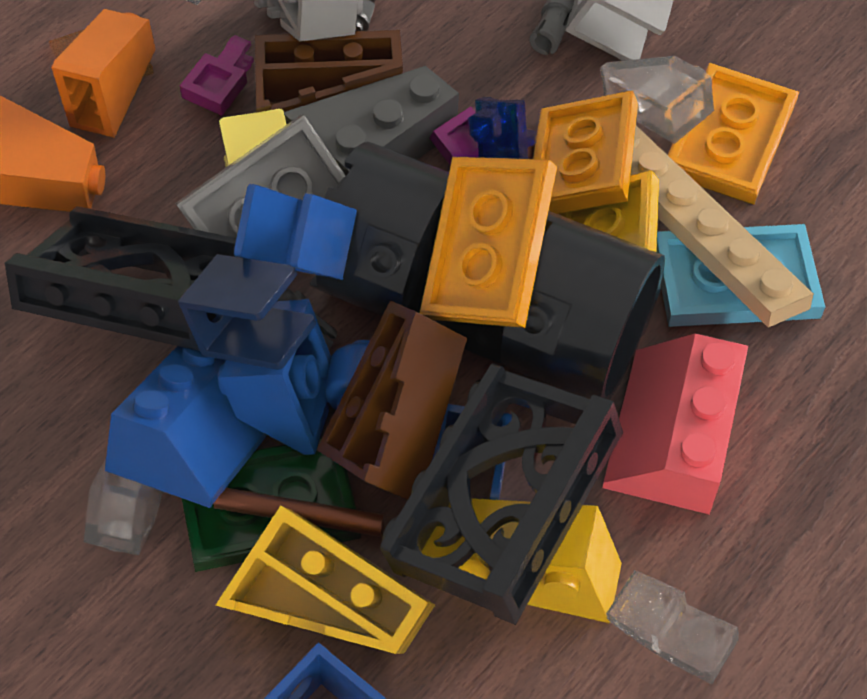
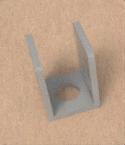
(618, 24)

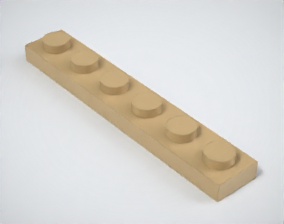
(720, 239)

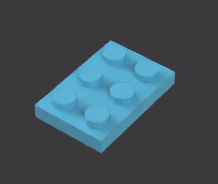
(700, 298)

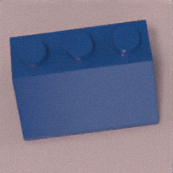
(180, 431)

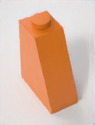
(103, 70)
(45, 163)

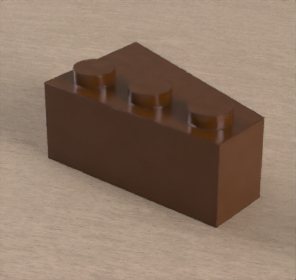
(308, 71)
(395, 401)

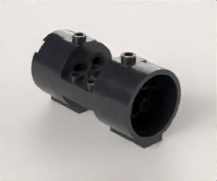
(586, 297)

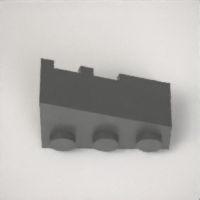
(389, 112)

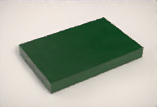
(227, 537)

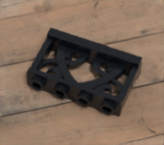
(85, 292)
(479, 444)

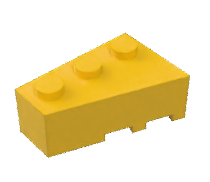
(581, 574)
(325, 587)

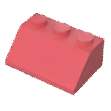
(677, 421)

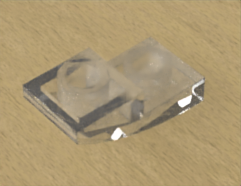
(666, 625)

